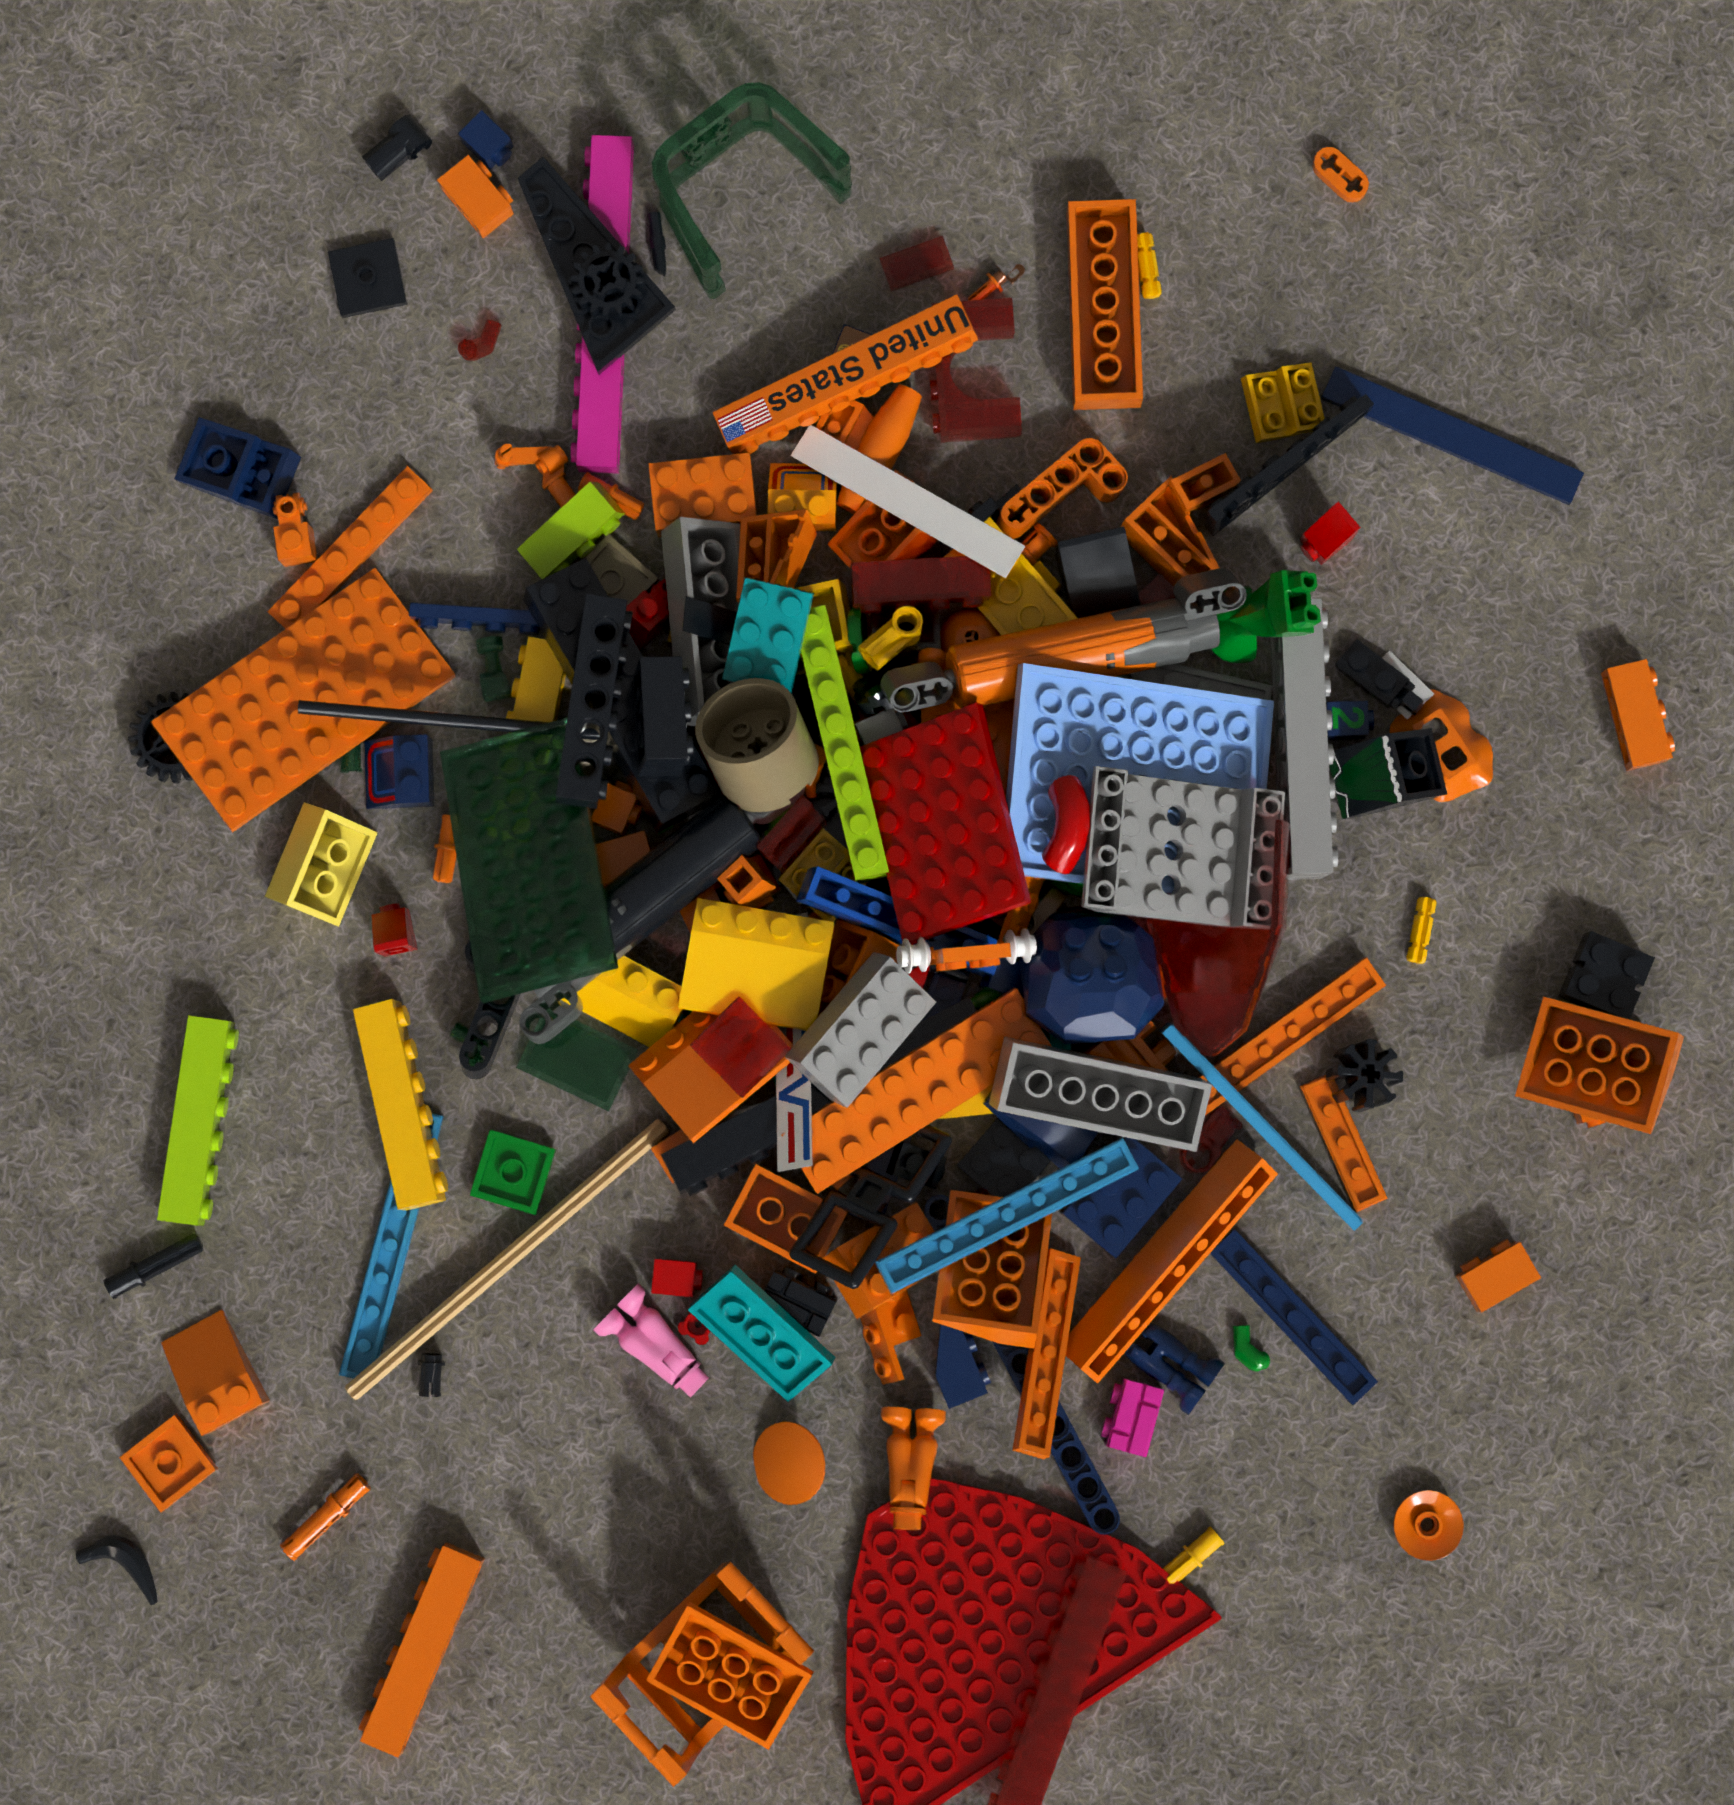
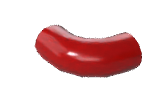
(1071, 824)

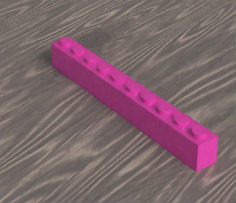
(602, 395)

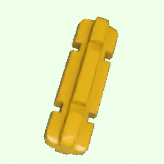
(1148, 266)
(1421, 930)

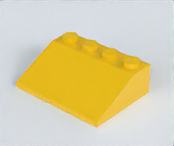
(761, 956)

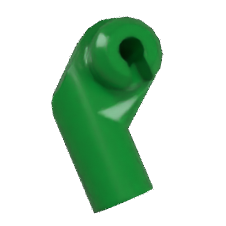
(1246, 1352)

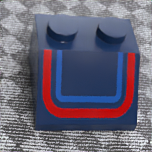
(399, 772)

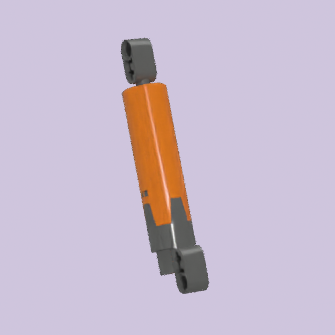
(1096, 644)

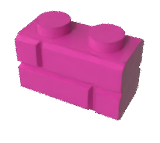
(1132, 1417)

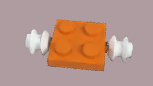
(977, 956)

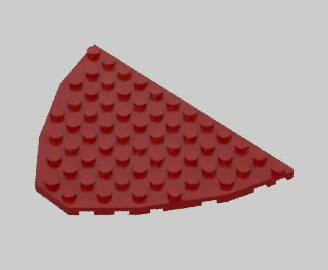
(955, 1627)

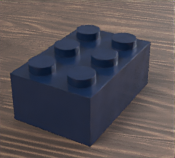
(1123, 1207)

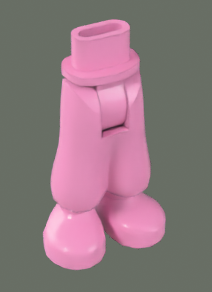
(653, 1342)

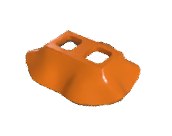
(1478, 768)

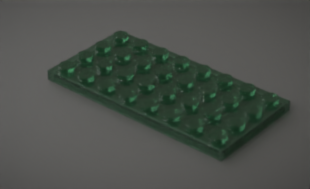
(525, 865)

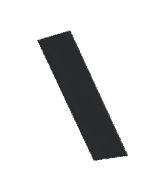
(708, 620)

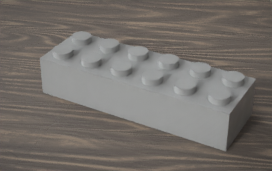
(701, 565)
(1100, 1094)

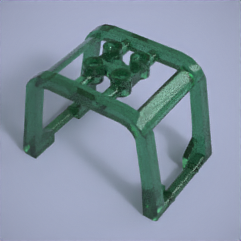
(711, 136)

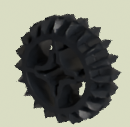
(150, 756)

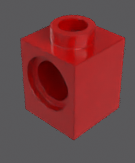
(676, 1277)

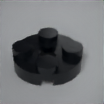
(868, 689)

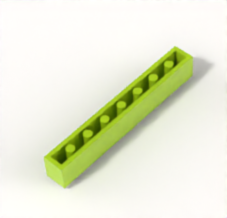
(842, 749)

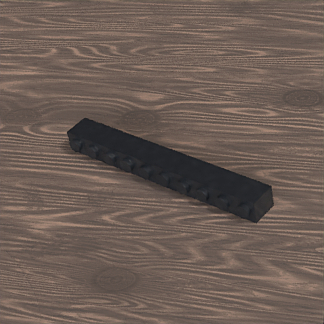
(755, 1130)

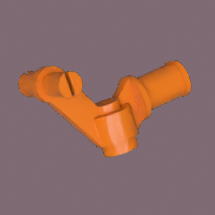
(547, 460)

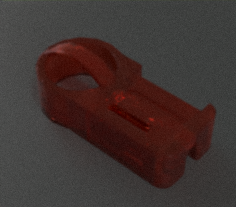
(1213, 1137)

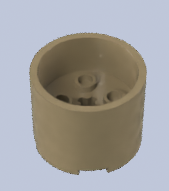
(757, 744)

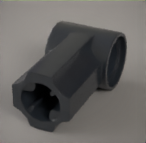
(402, 143)

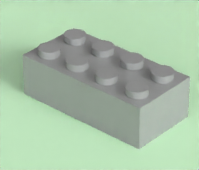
(860, 1029)

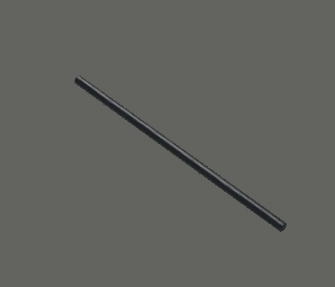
(428, 718)

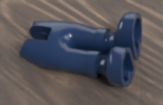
(1168, 1345)

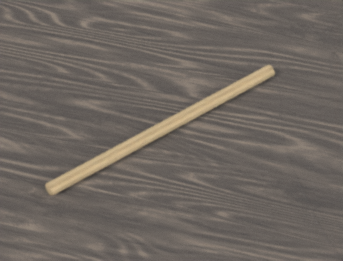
(506, 1259)

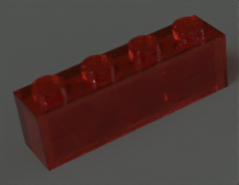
(918, 583)

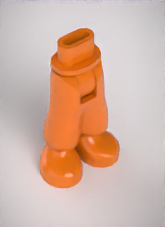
(910, 1462)

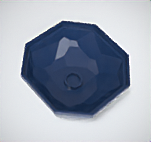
(1092, 978)

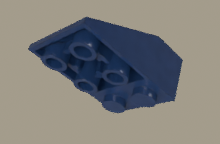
(956, 1368)

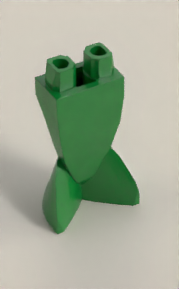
(1273, 610)

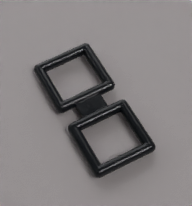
(867, 1201)

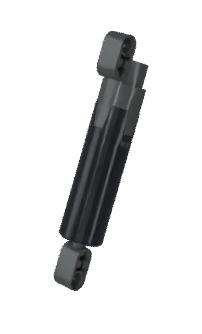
(656, 891)

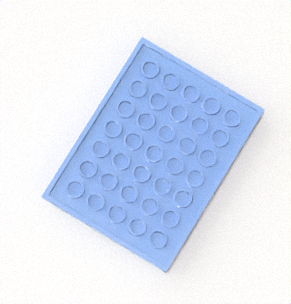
(1151, 729)

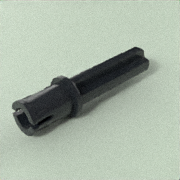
(152, 1266)

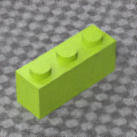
(572, 530)

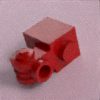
(649, 614)

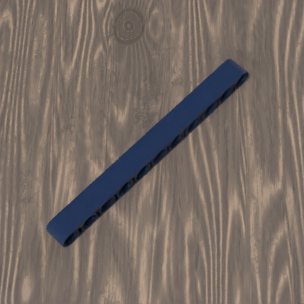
(1066, 1437)

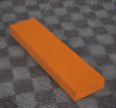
(1343, 1144)

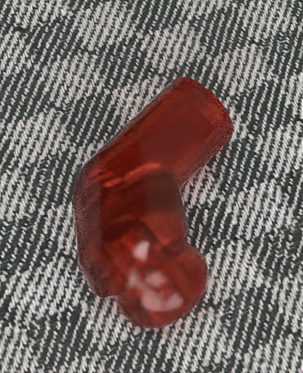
(482, 346)

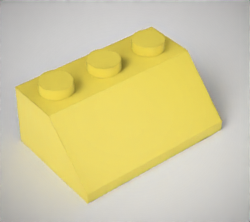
(321, 864)

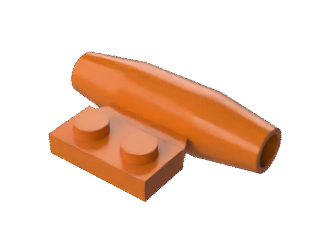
(876, 436)

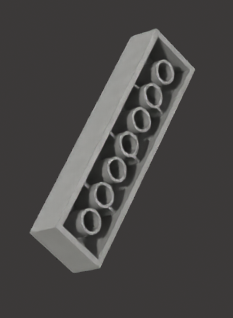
(1303, 748)

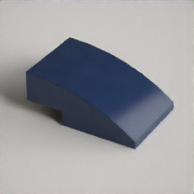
(237, 466)
(1057, 1141)

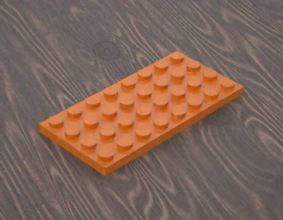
(244, 726)

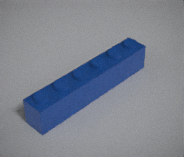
(876, 912)

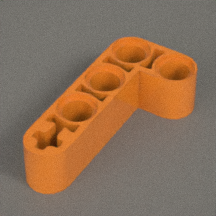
(1055, 492)

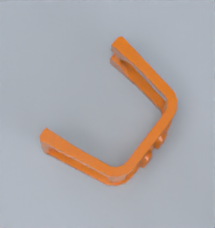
(753, 1608)

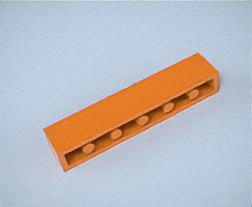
(421, 1650)

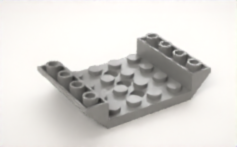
(1220, 841)

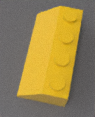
(633, 1001)

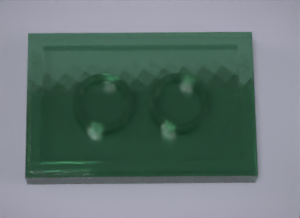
(580, 1062)

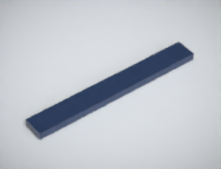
(1457, 437)

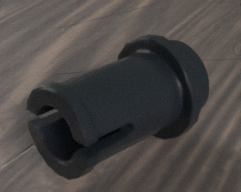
(431, 1371)

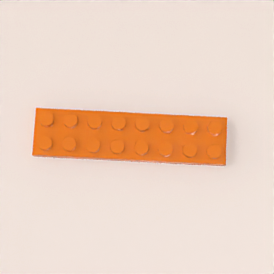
(916, 1090)

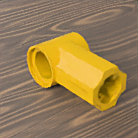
(890, 639)

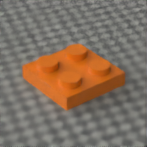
(168, 1463)

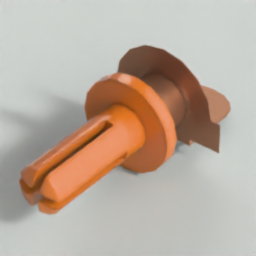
(995, 282)

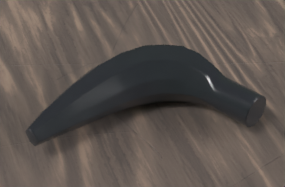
(128, 1556)

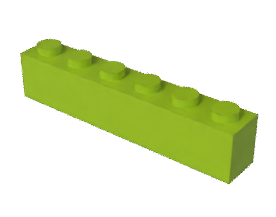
(197, 1120)

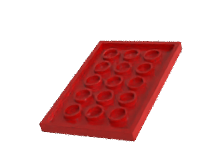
(944, 824)

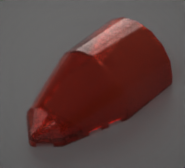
(1221, 971)

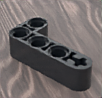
(486, 1013)

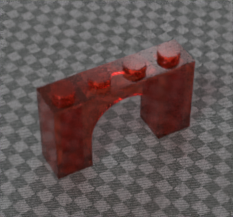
(972, 418)

